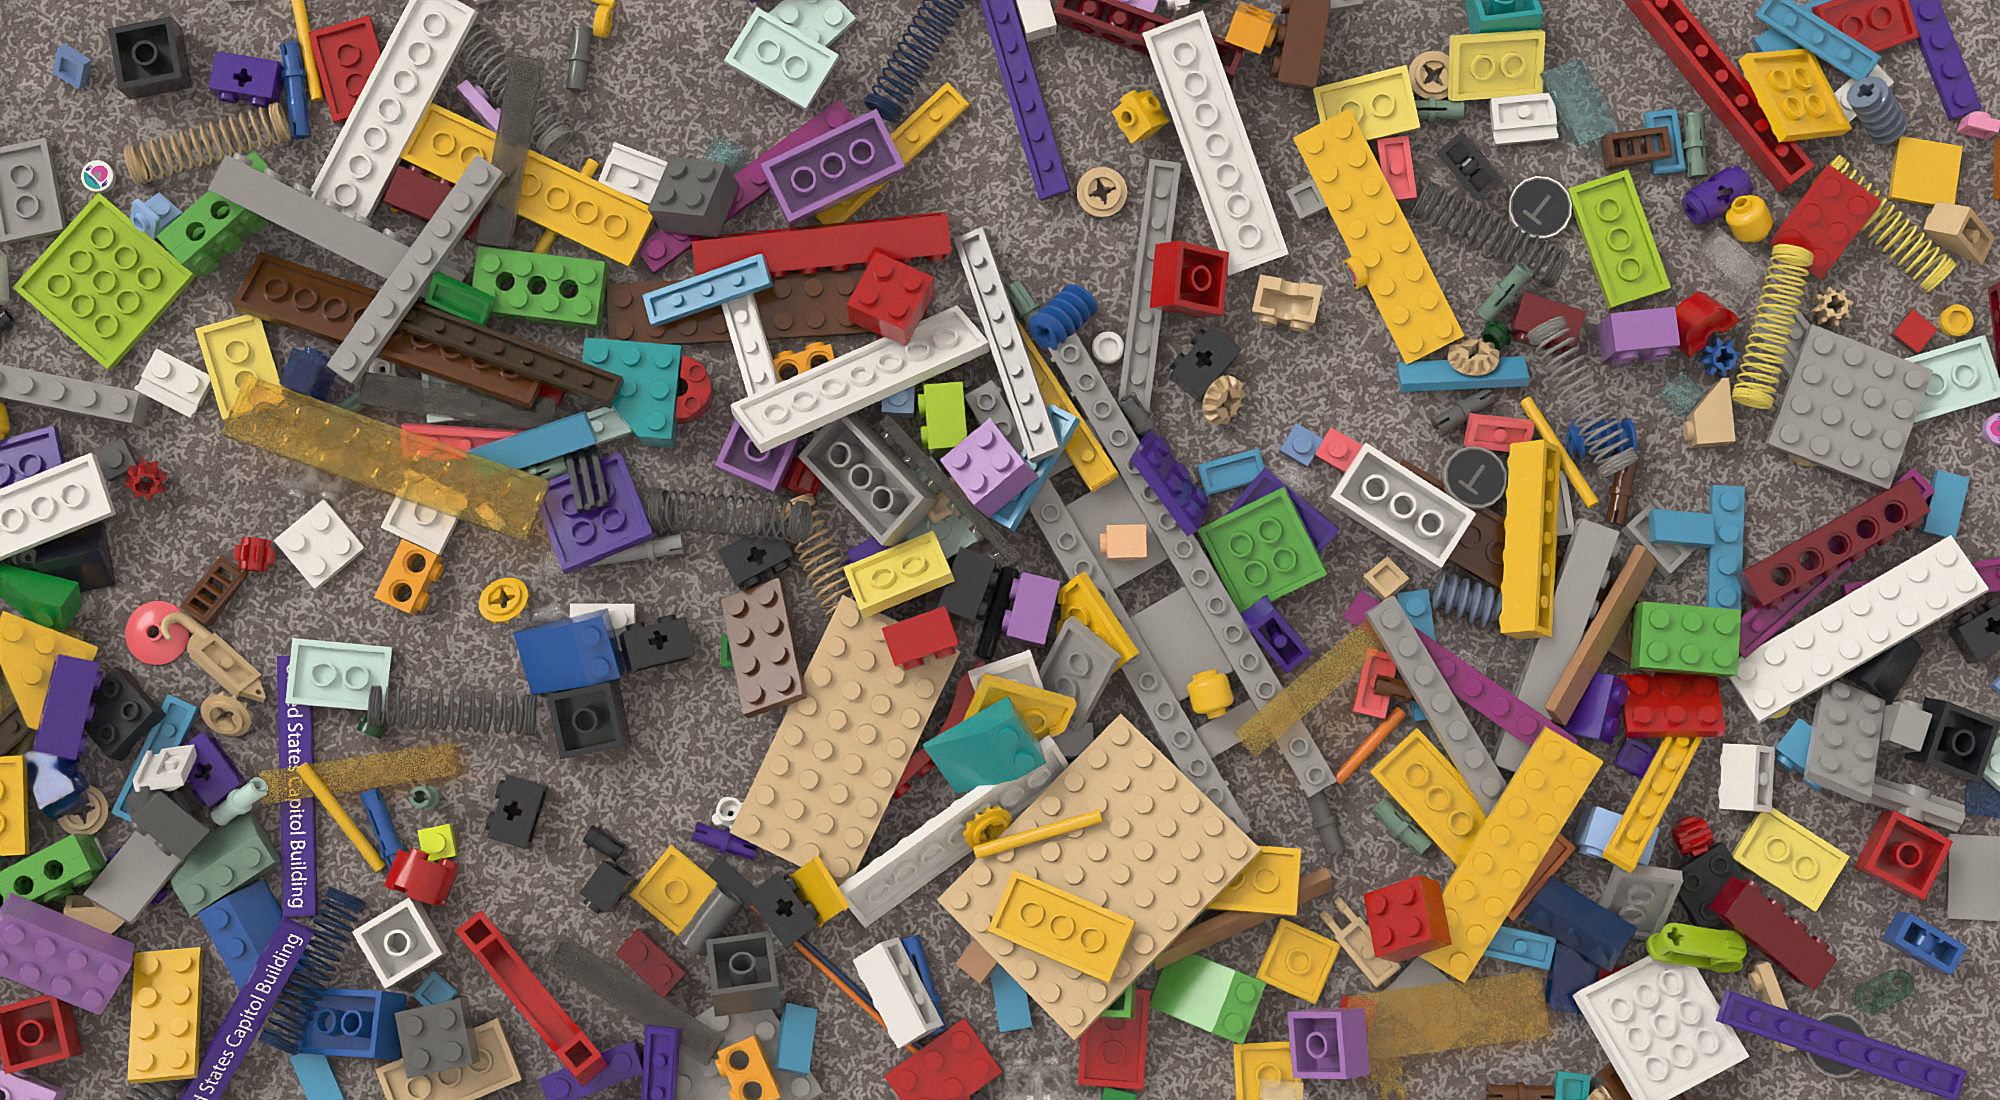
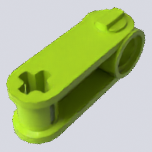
(1698, 947)

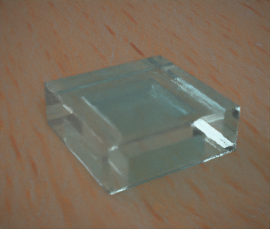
(1680, 393)

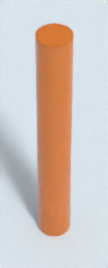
(1369, 745)

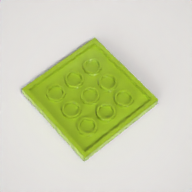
(104, 282)

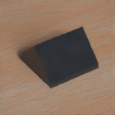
(79, 557)
(1887, 671)

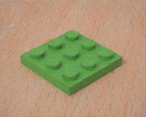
(1262, 550)

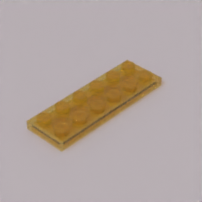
(1453, 1014)

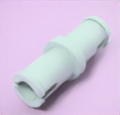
(239, 801)

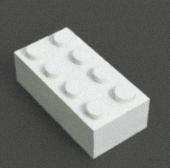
(1401, 507)

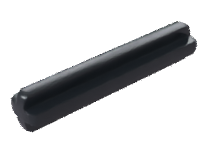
(996, 612)

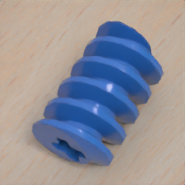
(1062, 316)
(1575, 442)

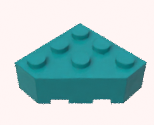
(649, 385)

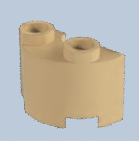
(1286, 303)

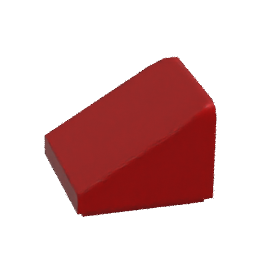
(801, 479)

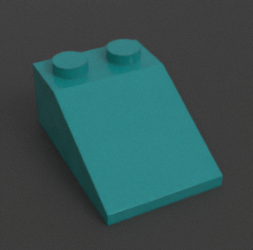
(1503, 15)
(987, 748)

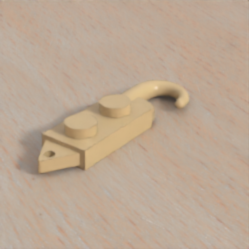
(217, 658)

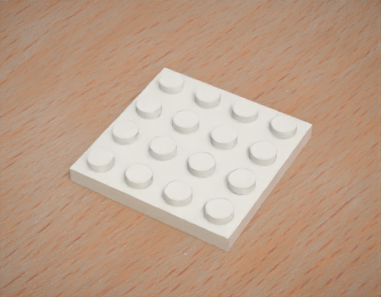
(1659, 1028)

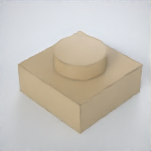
(1386, 579)

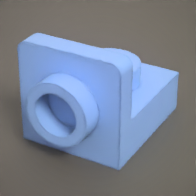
(153, 214)

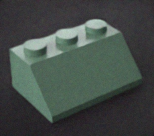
(224, 863)

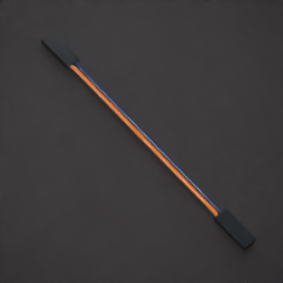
(727, 876)

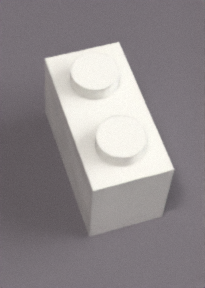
(1746, 777)

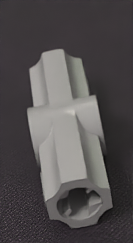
(1917, 804)

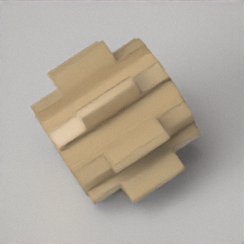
(1829, 315)

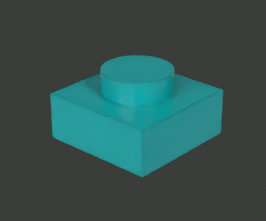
(1571, 1085)

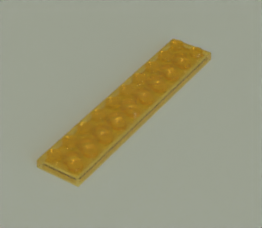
(386, 458)

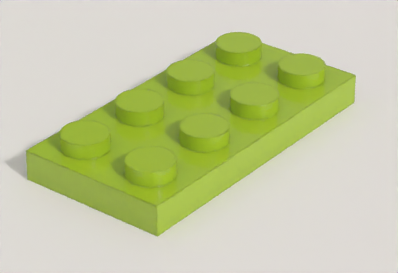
(1618, 239)

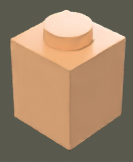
(1124, 542)

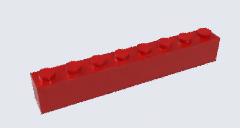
(1721, 88)
(829, 244)

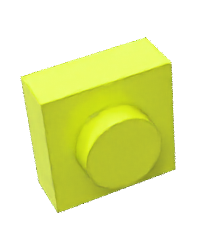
(438, 842)

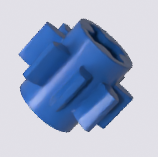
(1727, 362)

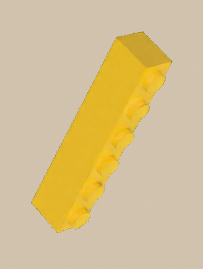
(1530, 540)

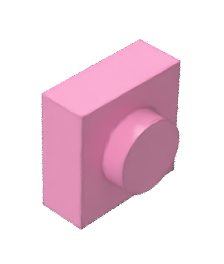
(1979, 125)

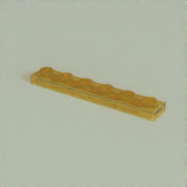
(1309, 688)
(365, 772)

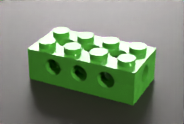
(210, 229)
(551, 307)
(54, 870)

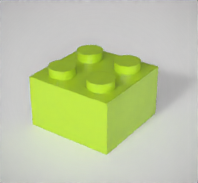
(945, 417)

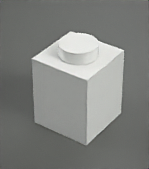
(1036, 18)

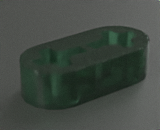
(1879, 984)

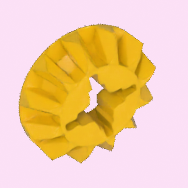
(493, 596)
(992, 821)

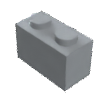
(1904, 727)

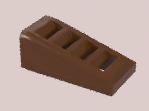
(1621, 138)
(216, 608)

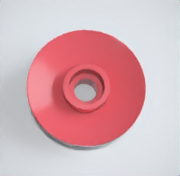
(158, 649)

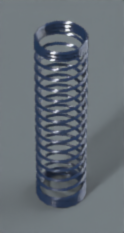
(885, 106)
(272, 1037)

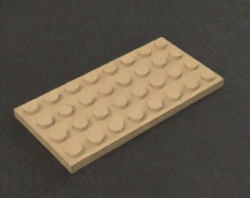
(841, 747)

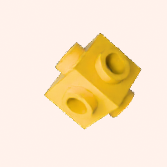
(1140, 115)

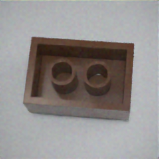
(1300, 43)

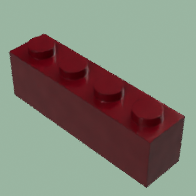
(421, 197)
(1772, 932)

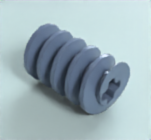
(1877, 109)
(1467, 599)

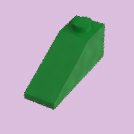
(40, 596)

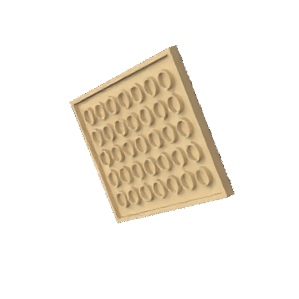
(1151, 860)

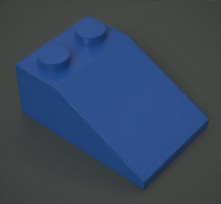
(570, 653)
(353, 1024)

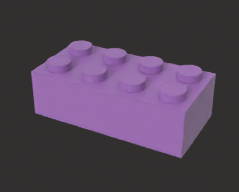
(832, 168)
(61, 954)

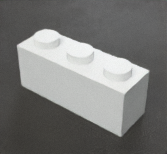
(897, 992)

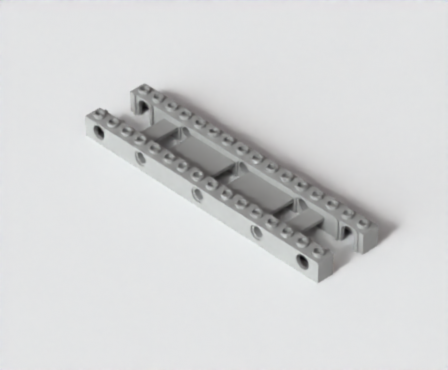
(1178, 634)

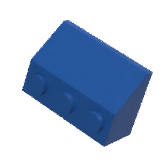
(242, 927)

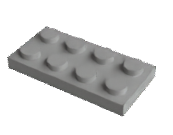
(1845, 740)

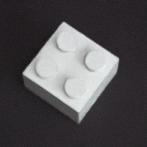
(400, 942)

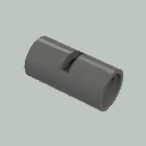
(710, 919)

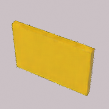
(819, 889)

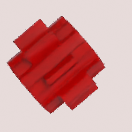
(146, 488)
(254, 554)
(1692, 836)

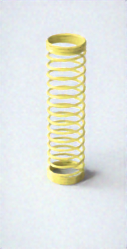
(1940, 272)
(1756, 396)

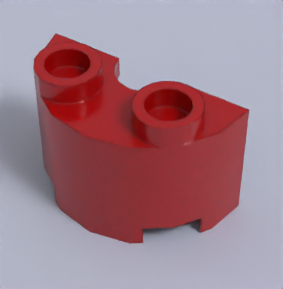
(1699, 318)
(699, 392)
(422, 878)

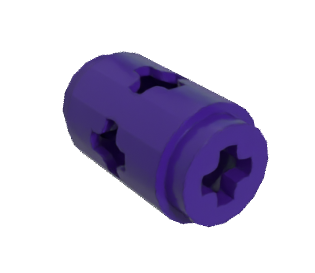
(1703, 202)

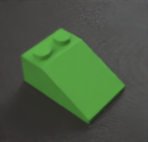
(1208, 996)

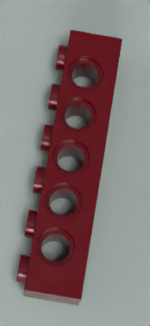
(1124, 26)
(1901, 498)

